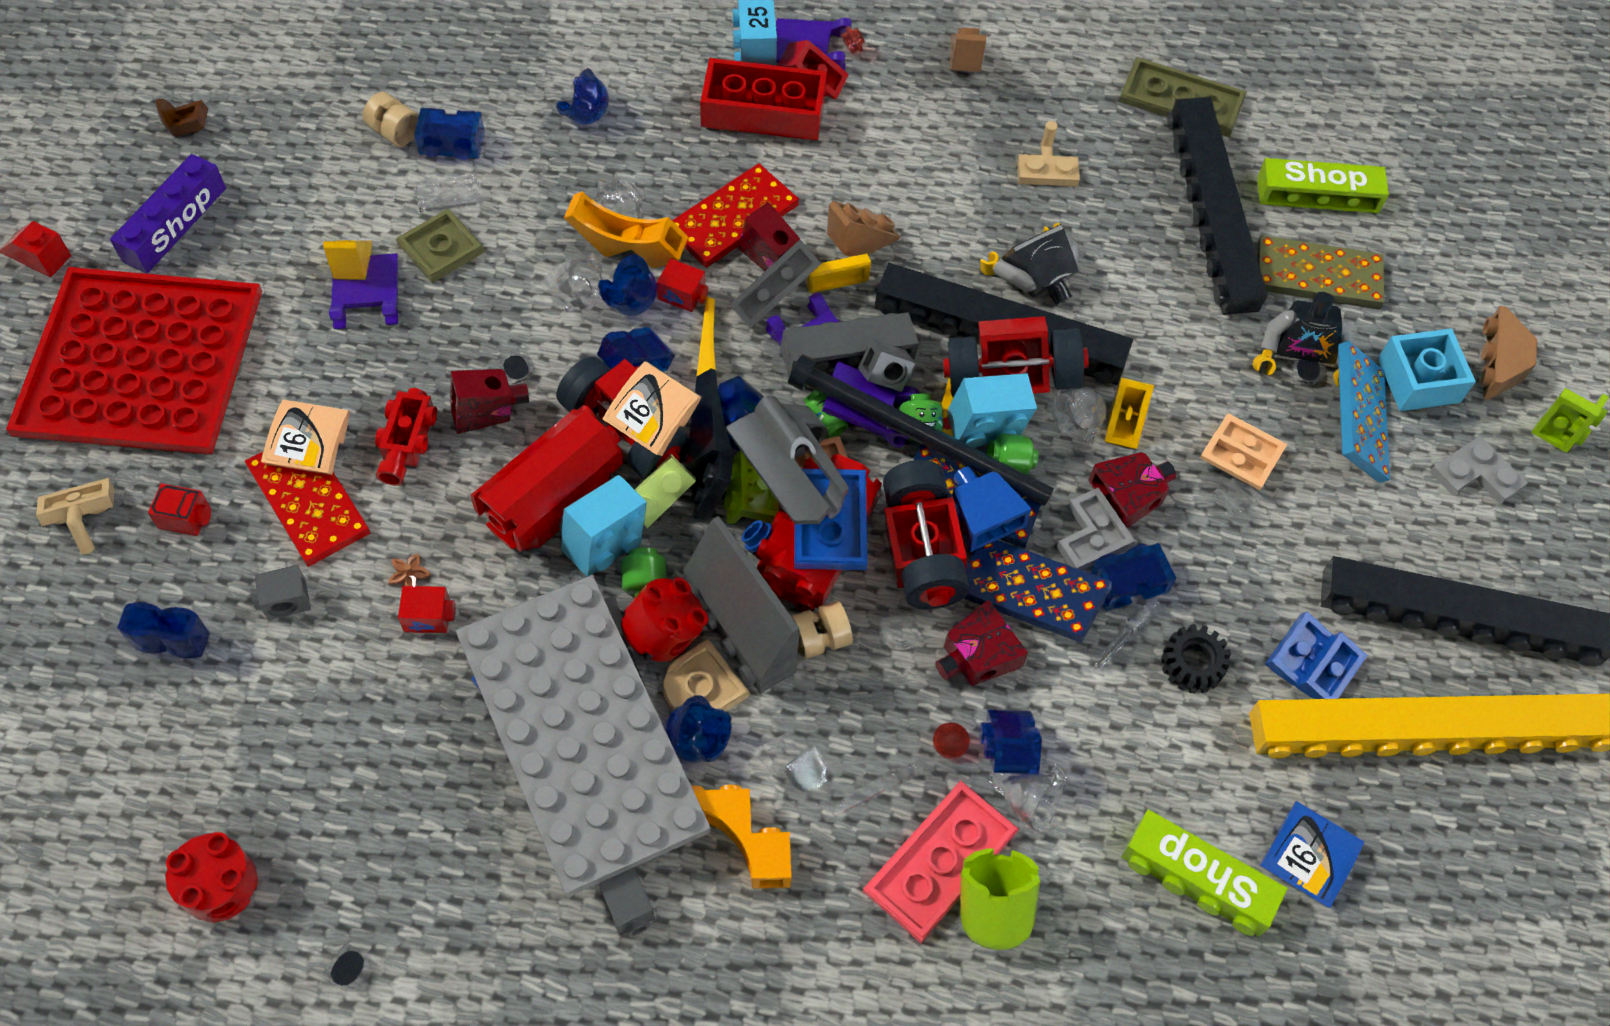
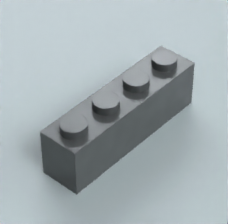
(847, 340)

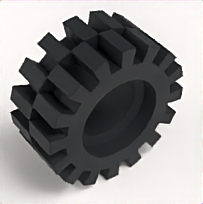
(1188, 676)

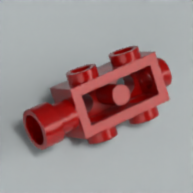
(402, 440)

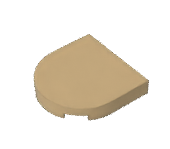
(705, 674)

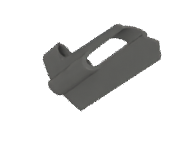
(772, 441)

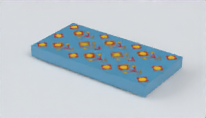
(1363, 412)

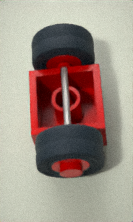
(1019, 348)
(596, 386)
(924, 535)

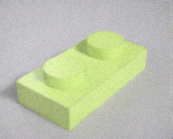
(664, 488)

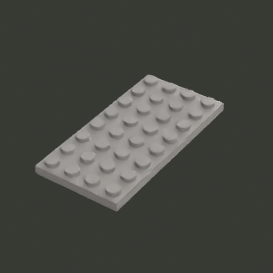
(582, 735)

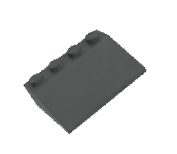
(742, 609)

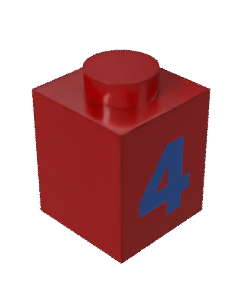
(682, 285)
(425, 609)

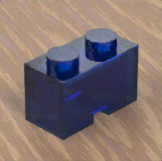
(449, 133)
(1137, 572)
(1011, 741)

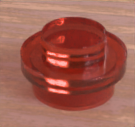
(853, 39)
(951, 740)

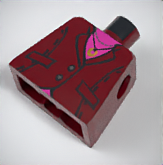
(766, 236)
(483, 398)
(1133, 485)
(981, 647)

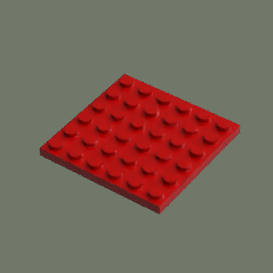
(136, 361)

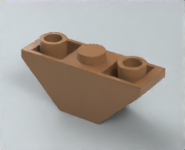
(967, 49)
(859, 230)
(1507, 353)

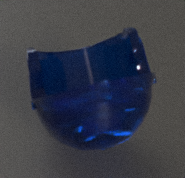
(589, 99)
(632, 287)
(698, 730)

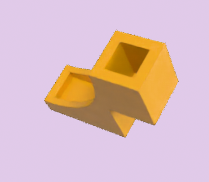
(615, 233)
(765, 852)

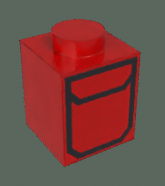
(179, 509)

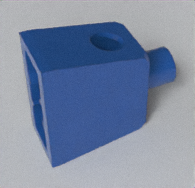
(987, 508)

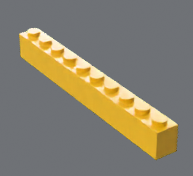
(1431, 724)

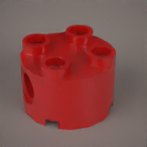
(663, 619)
(211, 877)

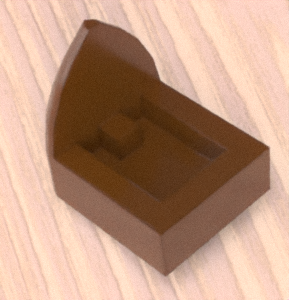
(182, 119)

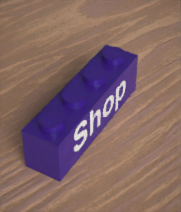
(168, 213)

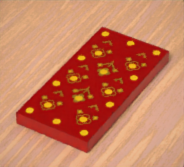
(718, 220)
(310, 508)

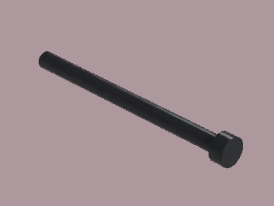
(807, 374)

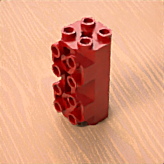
(553, 472)
(804, 587)

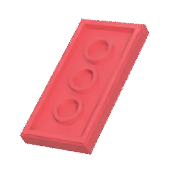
(925, 872)

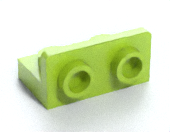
(1569, 420)
(748, 494)

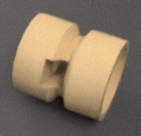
(390, 118)
(833, 627)

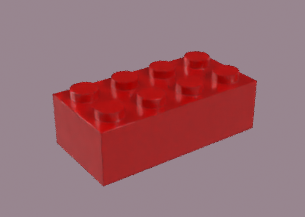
(763, 99)

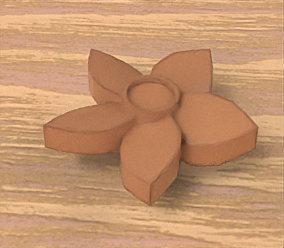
(408, 572)

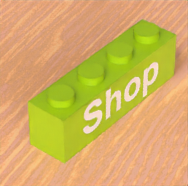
(1322, 185)
(1204, 873)

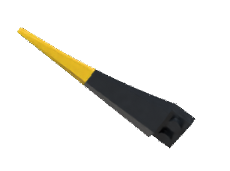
(708, 445)

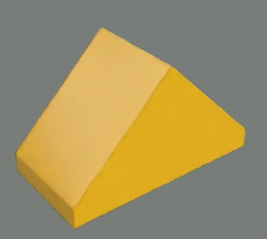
(348, 258)
(1128, 412)

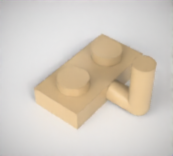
(1046, 168)
(70, 505)

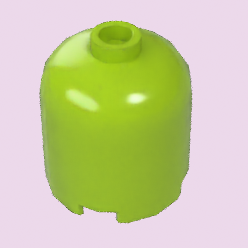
(998, 898)

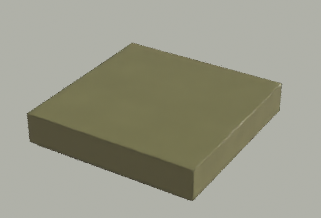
(440, 245)

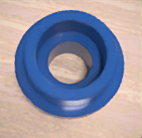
(755, 534)

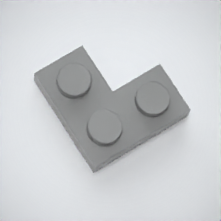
(1479, 463)
(1101, 532)

